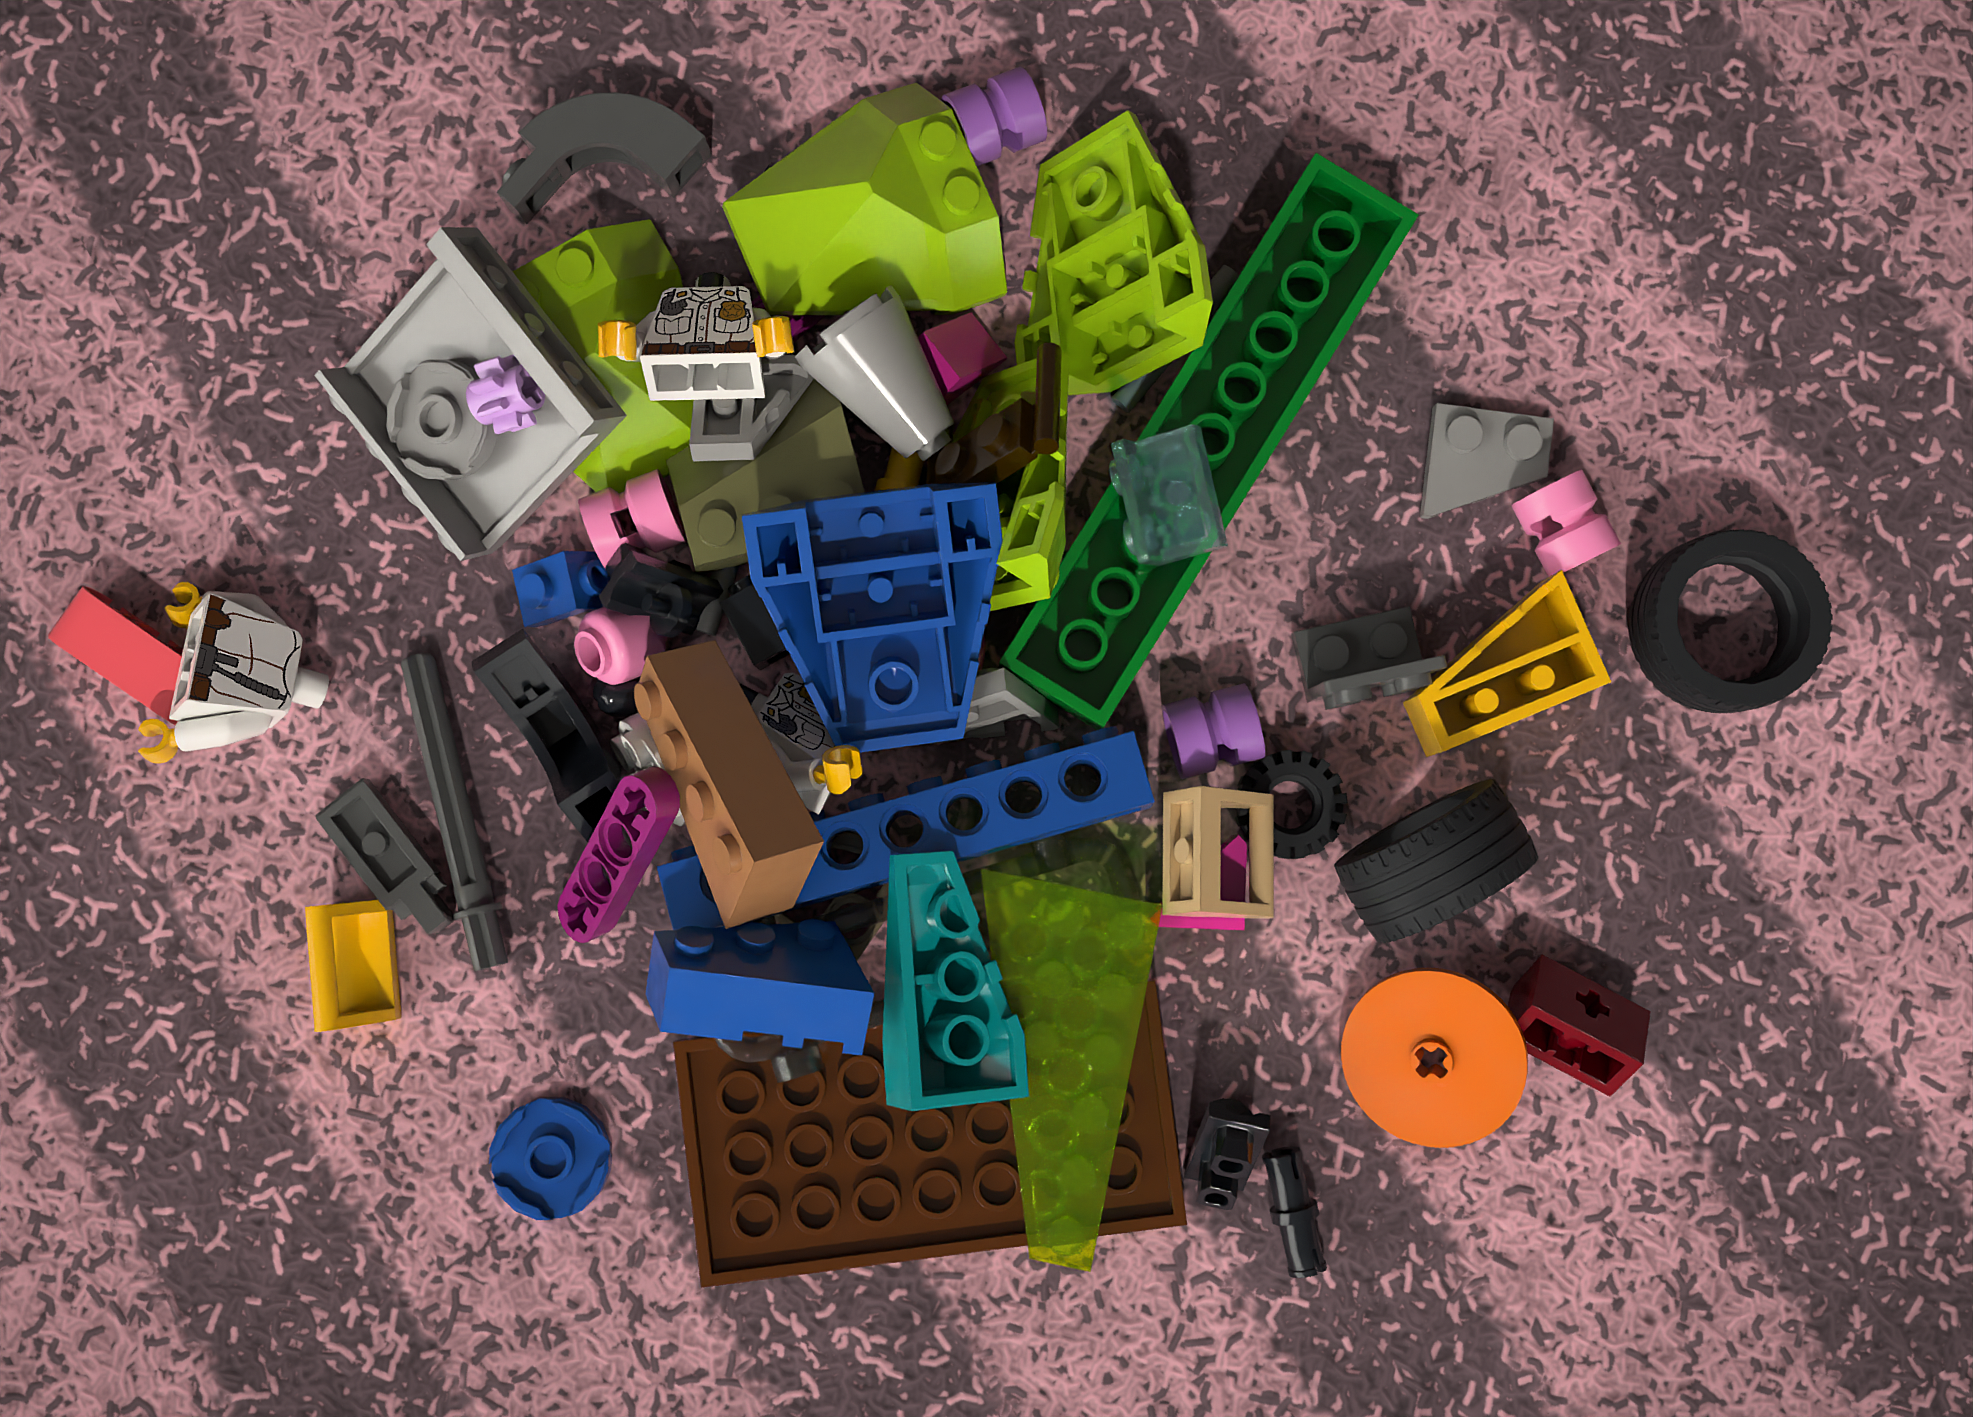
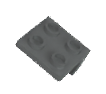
(1362, 653)

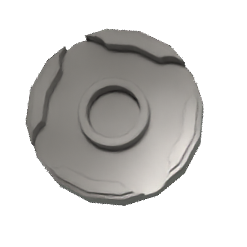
(434, 424)

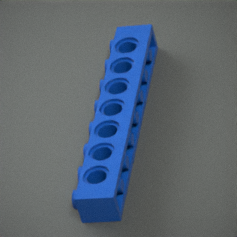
(1121, 792)

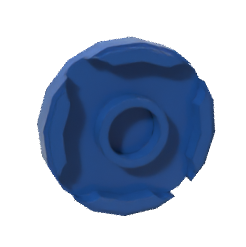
(570, 1145)

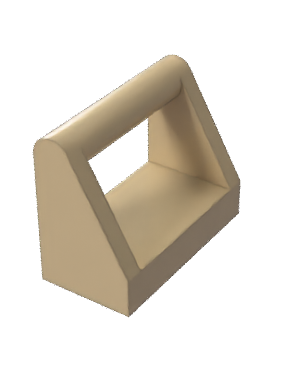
(1194, 853)

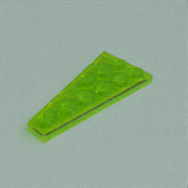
(1078, 982)

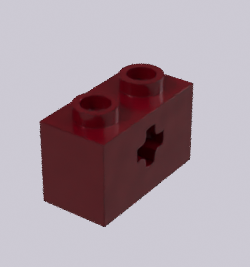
(1579, 1025)

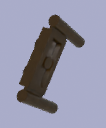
(1009, 437)

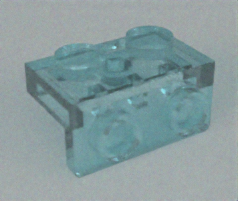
(1167, 496)

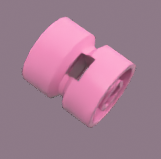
(651, 512)
(1565, 523)

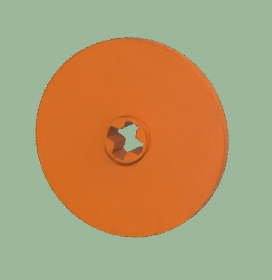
(1433, 1104)

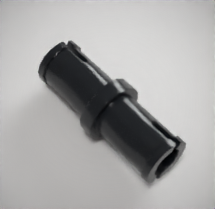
(1294, 1212)

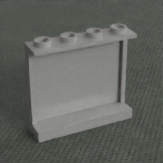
(470, 312)

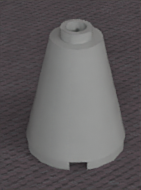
(882, 375)

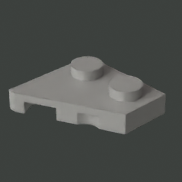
(743, 426)
(1481, 455)
(1004, 697)

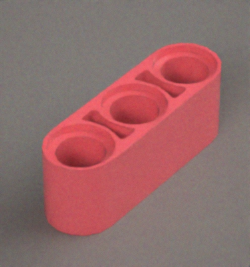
(120, 649)

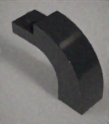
(556, 727)

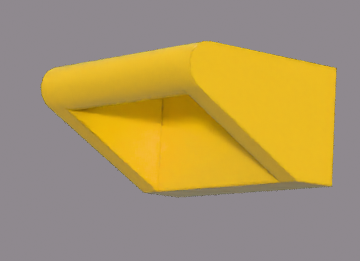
(352, 965)

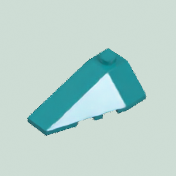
(944, 1008)

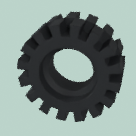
(1325, 796)

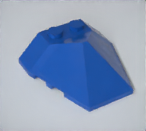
(882, 604)

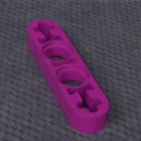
(608, 847)

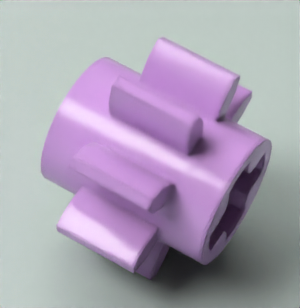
(504, 395)

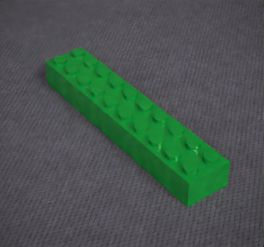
(1243, 393)

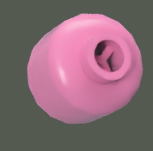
(615, 645)

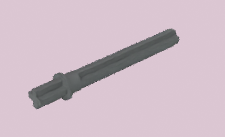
(454, 813)

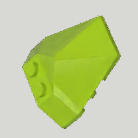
(873, 206)
(1116, 264)
(606, 277)
(1030, 498)

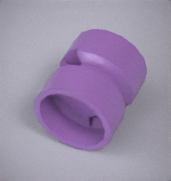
(999, 116)
(1213, 731)

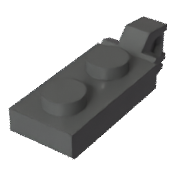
(386, 856)

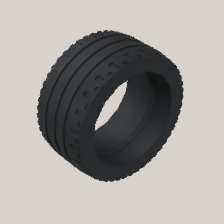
(1797, 599)
(1437, 862)

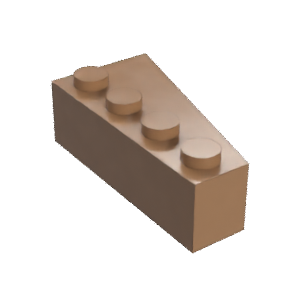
(730, 783)

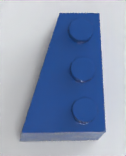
(760, 980)

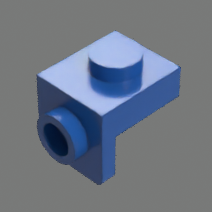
(559, 586)

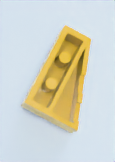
(1511, 671)

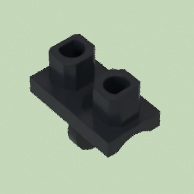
(658, 589)
(1225, 1151)

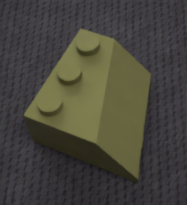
(801, 461)

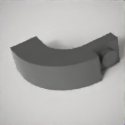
(598, 131)

